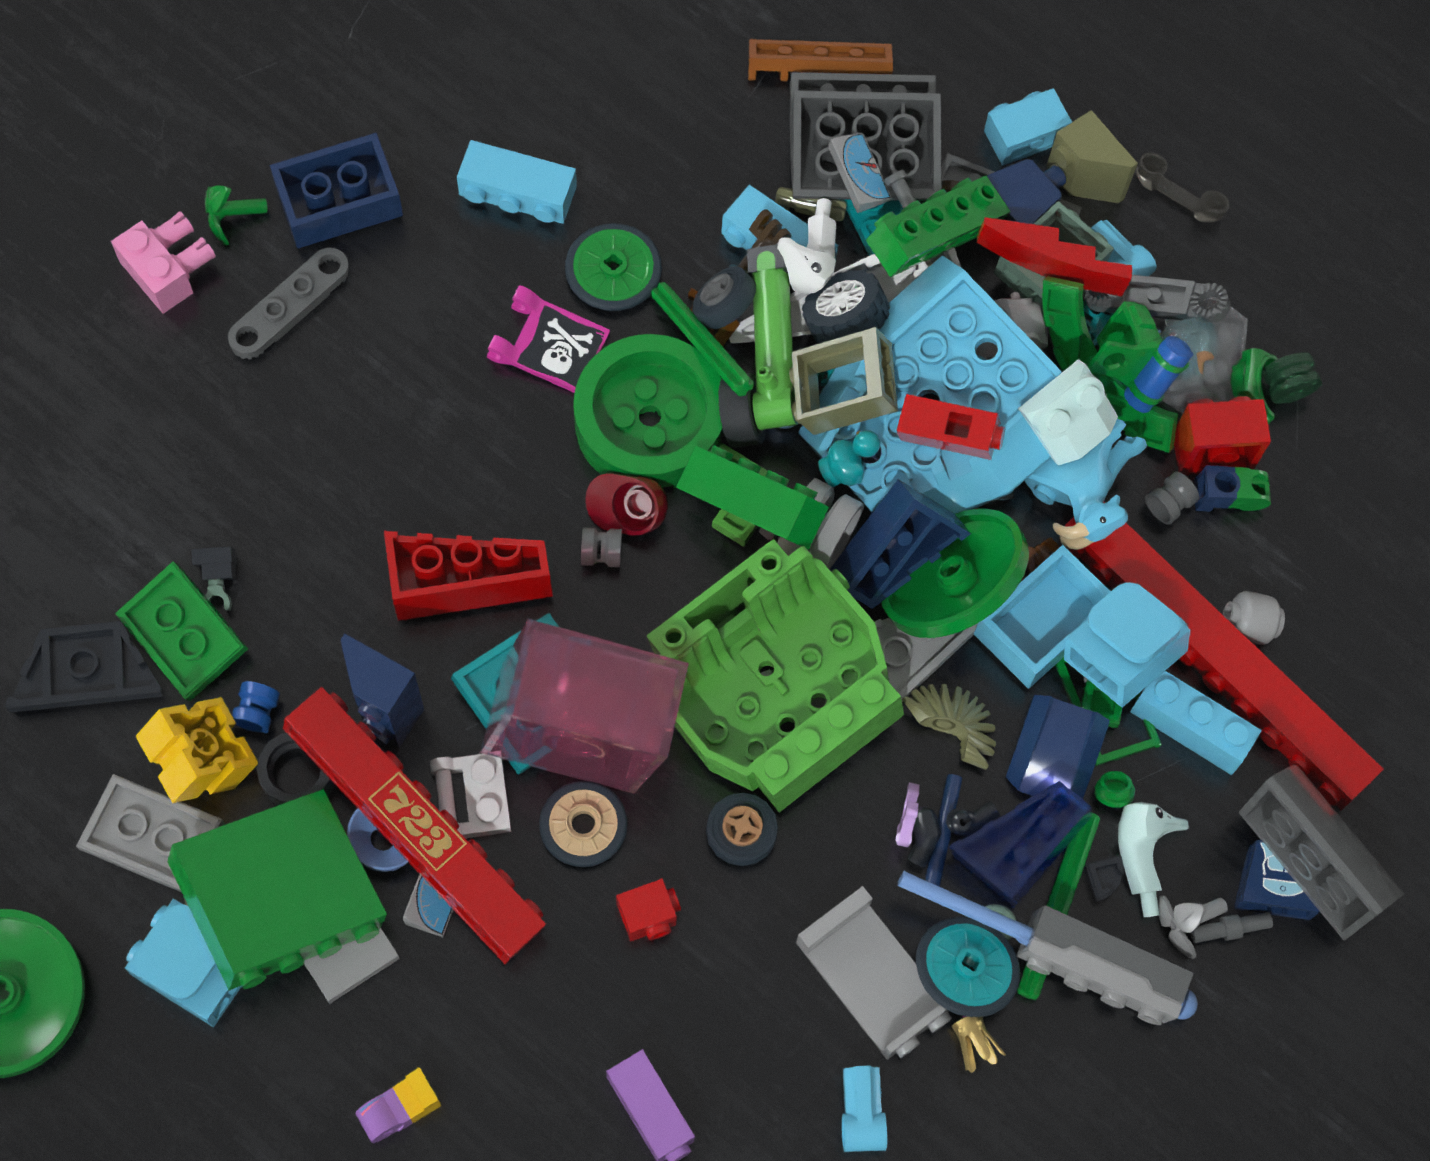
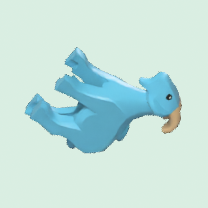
(1085, 487)

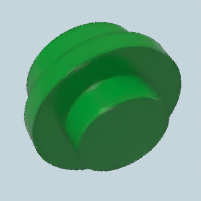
(1115, 789)

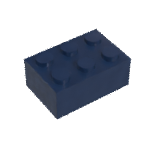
(336, 190)

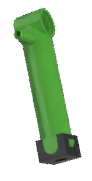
(772, 338)

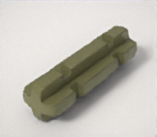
(808, 206)

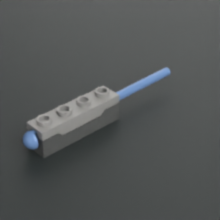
(1083, 957)

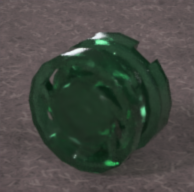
(1292, 377)

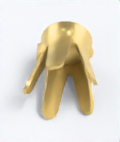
(974, 1030)

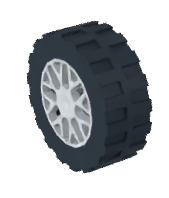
(846, 306)

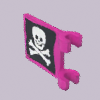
(552, 342)

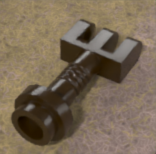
(767, 233)

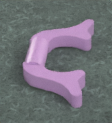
(908, 817)

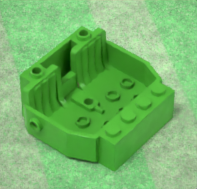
(819, 643)

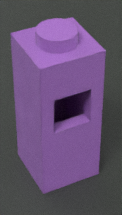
(651, 1108)

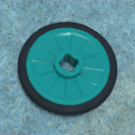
(956, 986)

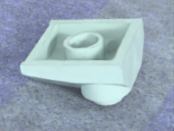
(1070, 414)

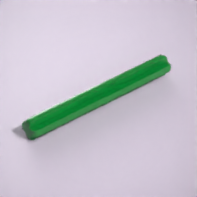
(702, 339)
(1063, 894)

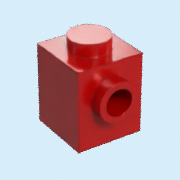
(648, 910)

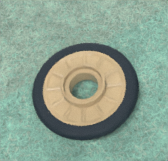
(587, 848)

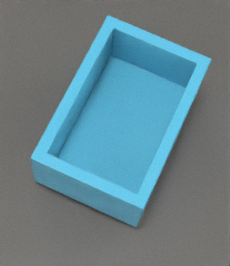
(1040, 614)

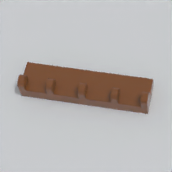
(818, 57)

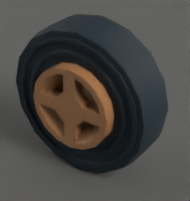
(747, 815)

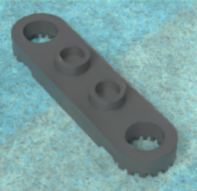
(1166, 298)
(288, 303)

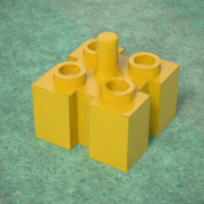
(196, 749)

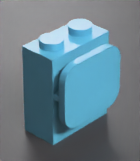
(1126, 642)
(180, 964)

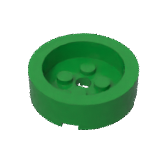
(643, 377)

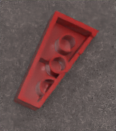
(463, 573)

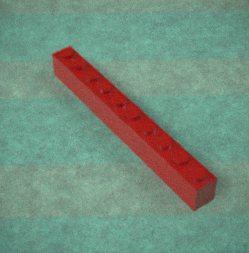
(1239, 670)

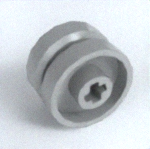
(835, 528)

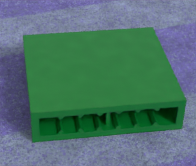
(276, 890)

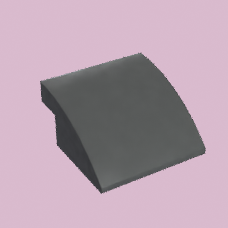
(892, 111)
(1320, 851)

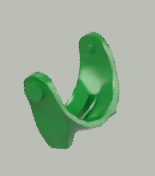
(1247, 376)

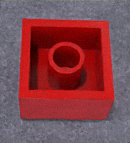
(1221, 434)

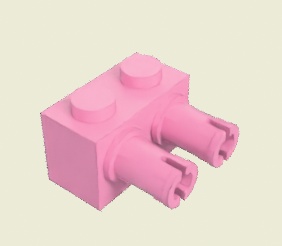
(154, 269)

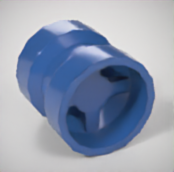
(255, 707)

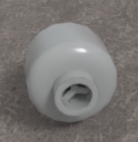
(1256, 616)

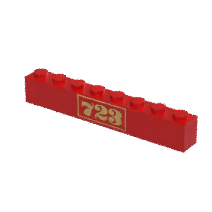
(414, 824)

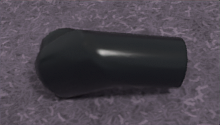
(968, 822)
(927, 835)

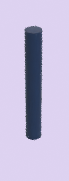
(948, 803)

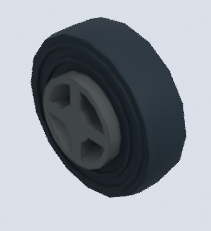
(724, 297)

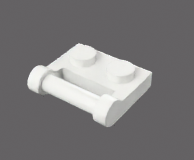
(483, 790)

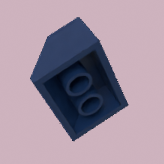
(383, 692)

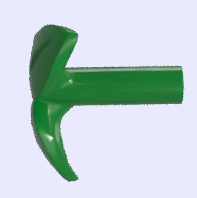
(218, 207)

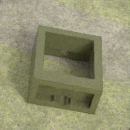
(880, 381)

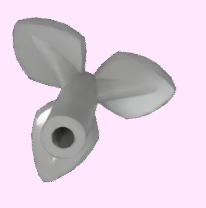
(1186, 919)

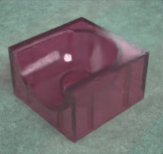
(584, 707)

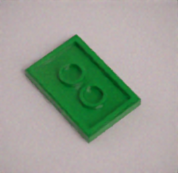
(181, 631)

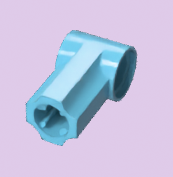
(1124, 251)
(863, 1122)

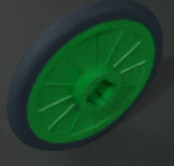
(609, 289)

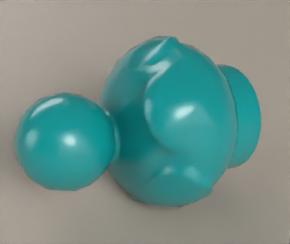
(844, 459)

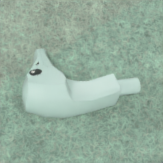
(1137, 834)

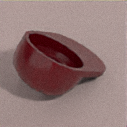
(626, 503)

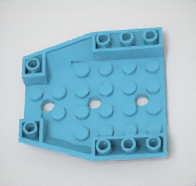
(934, 347)

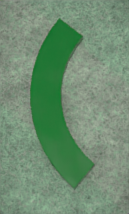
(1071, 341)

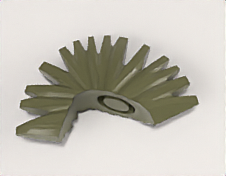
(955, 718)

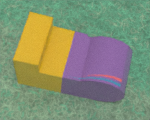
(398, 1107)

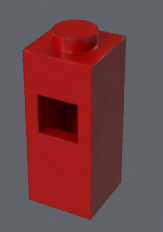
(950, 427)

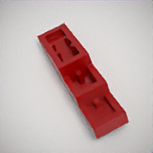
(1042, 252)

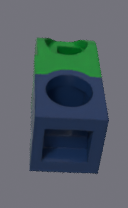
(1232, 488)

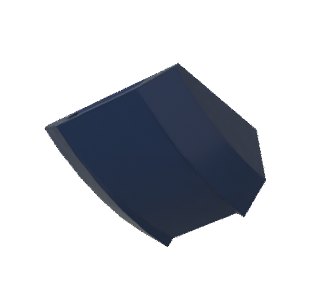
(1055, 746)

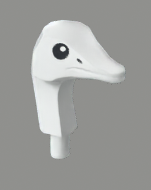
(812, 265)

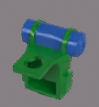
(1139, 356)

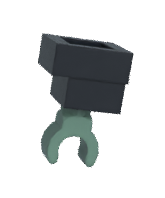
(217, 566)

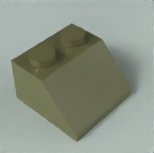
(1092, 160)

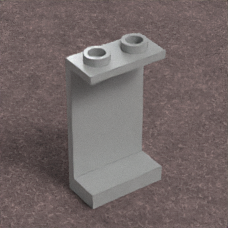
(872, 975)

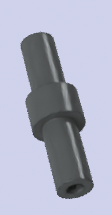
(1232, 927)

